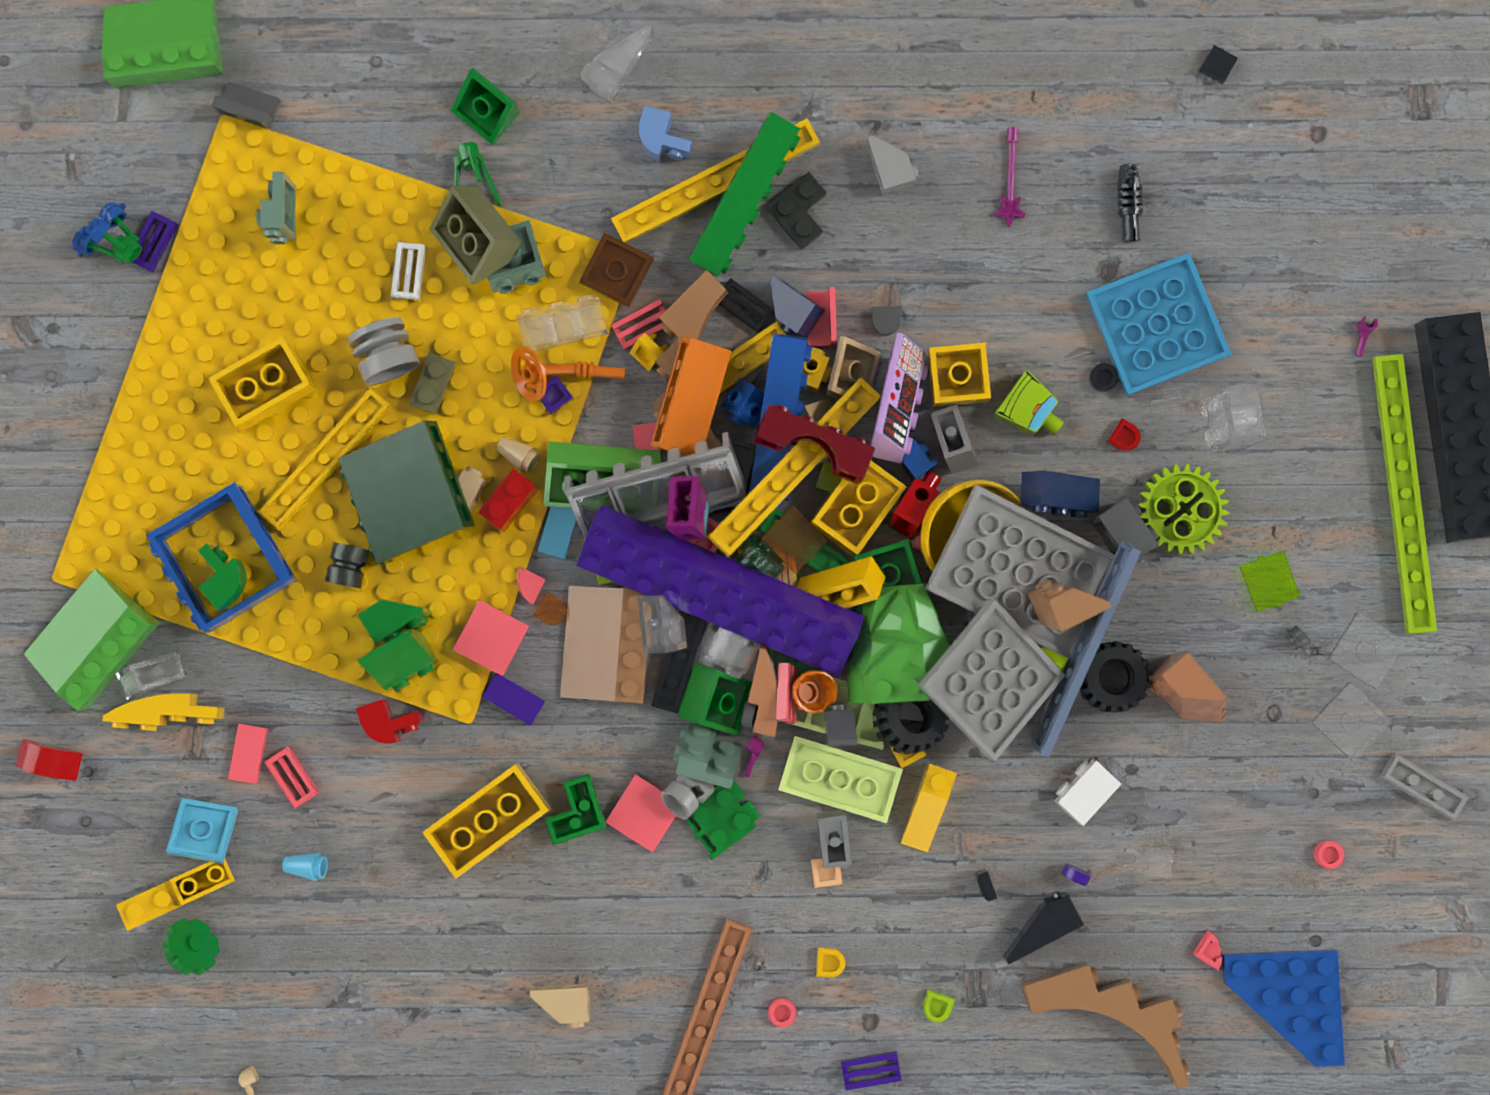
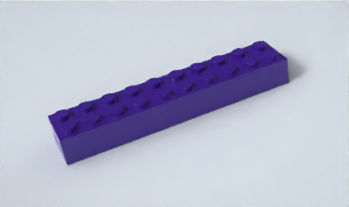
(720, 590)

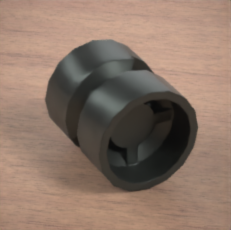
(347, 565)

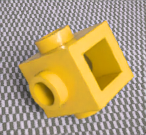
(821, 372)

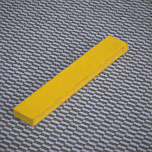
(324, 459)

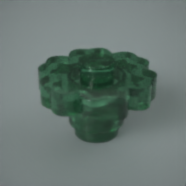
(759, 556)

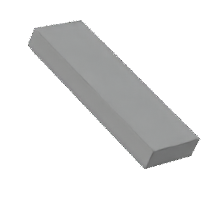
(1424, 787)

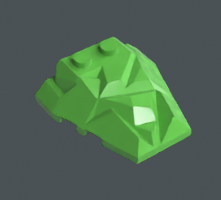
(895, 646)

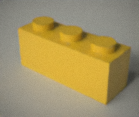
(846, 584)

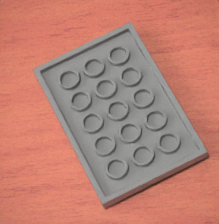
(1004, 554)

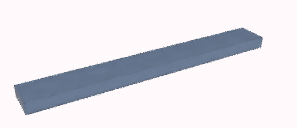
(1085, 649)

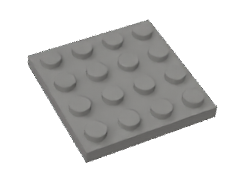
(991, 680)

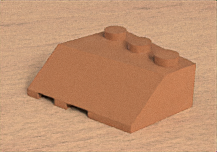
(1188, 689)

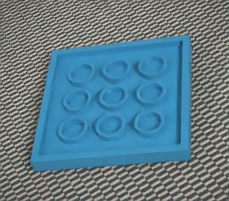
(1158, 324)

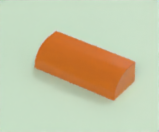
(690, 396)

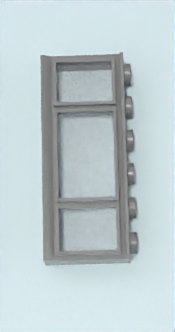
(645, 491)

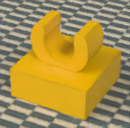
(647, 351)

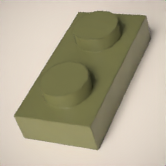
(432, 383)

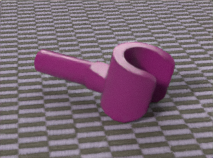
(1364, 333)
(755, 746)

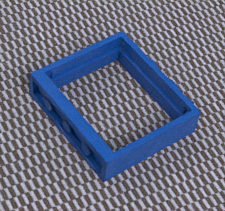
(174, 571)

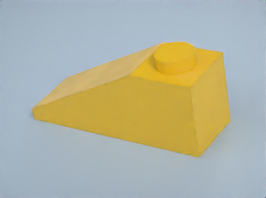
(928, 807)

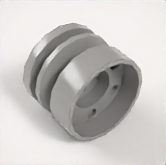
(383, 348)

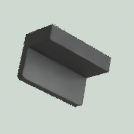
(247, 105)

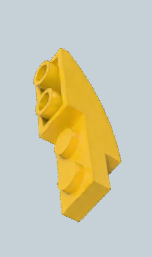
(154, 711)
(174, 893)

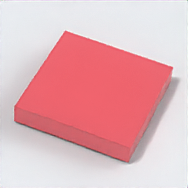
(491, 638)
(641, 814)

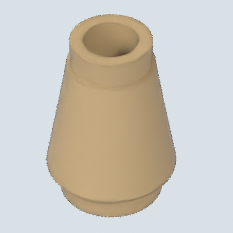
(518, 454)

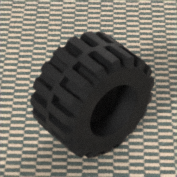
(1137, 682)
(903, 740)

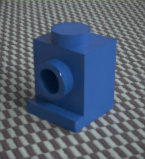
(917, 462)

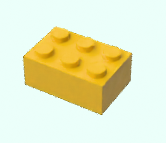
(262, 383)

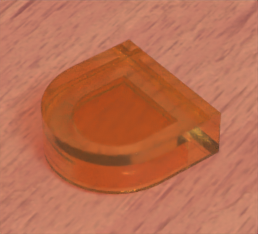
(551, 610)

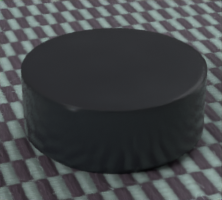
(1103, 377)

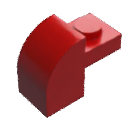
(380, 724)
(48, 760)

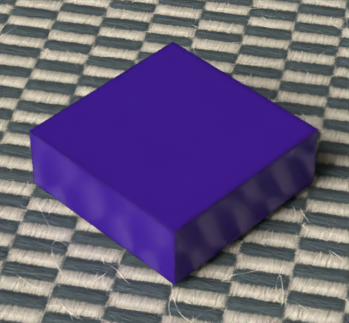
(555, 395)

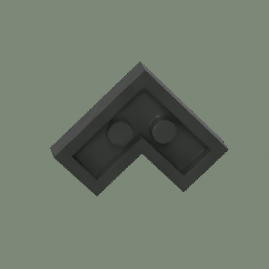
(792, 207)

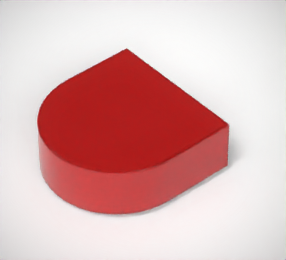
(1124, 436)

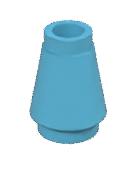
(307, 866)

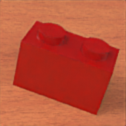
(508, 500)

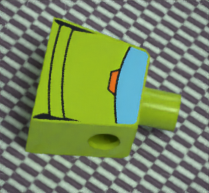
(1029, 407)

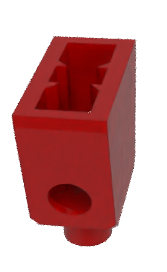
(913, 506)

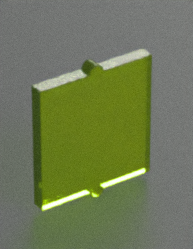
(1269, 581)

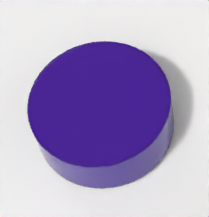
(1076, 874)

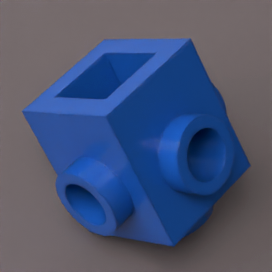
(744, 404)

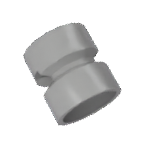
(685, 794)

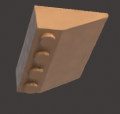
(603, 646)

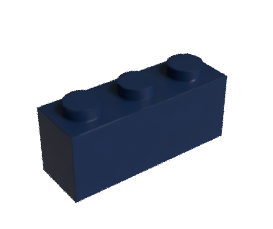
(1060, 493)

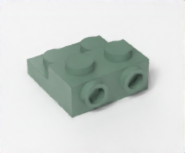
(278, 215)
(524, 266)
(706, 757)

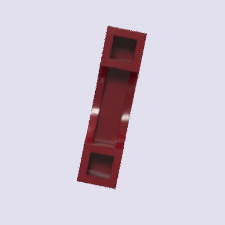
(847, 455)

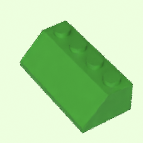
(579, 459)

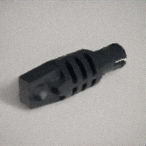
(1130, 201)

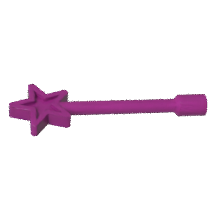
(1010, 206)

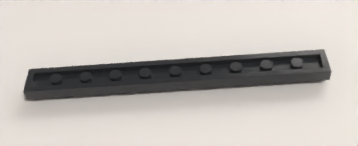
(679, 663)

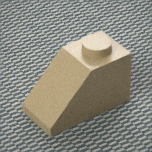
(564, 1003)

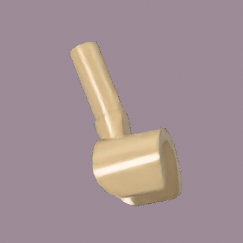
(247, 1078)

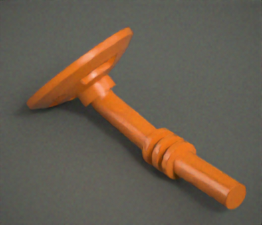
(538, 371)

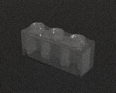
(562, 323)

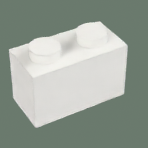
(1087, 791)

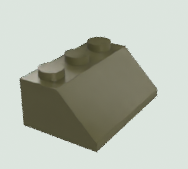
(474, 233)

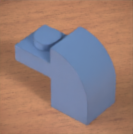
(655, 139)

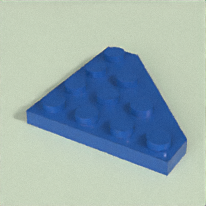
(1295, 996)

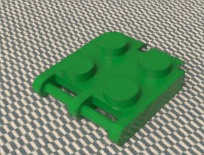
(723, 819)

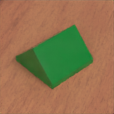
(484, 107)

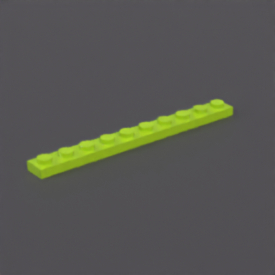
(1404, 494)

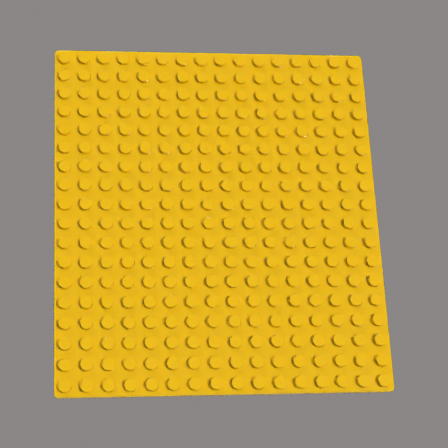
(236, 293)

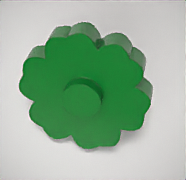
(190, 947)

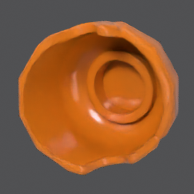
(814, 691)

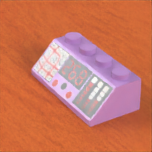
(898, 400)

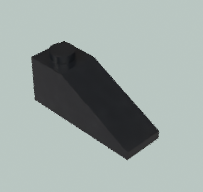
(1048, 923)

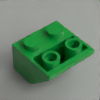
(390, 619)

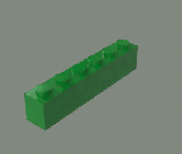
(744, 193)

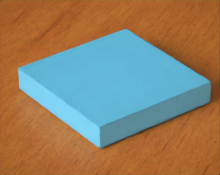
(202, 830)

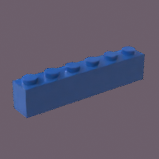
(782, 387)

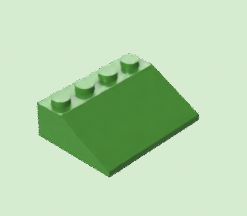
(160, 42)
(90, 640)

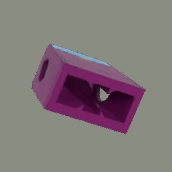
(687, 517)

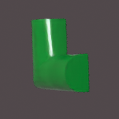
(584, 815)

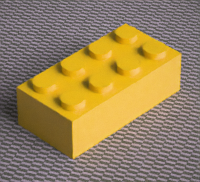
(486, 820)

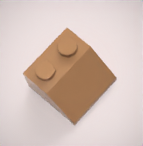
(1064, 606)

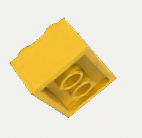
(855, 510)

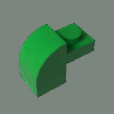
(227, 582)

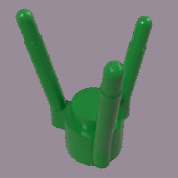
(470, 159)

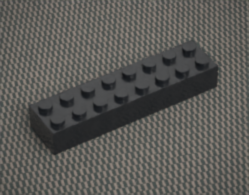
(1459, 419)

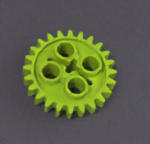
(1198, 529)

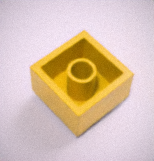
(958, 375)

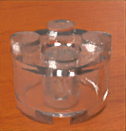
(727, 650)

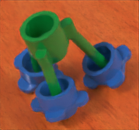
(112, 215)

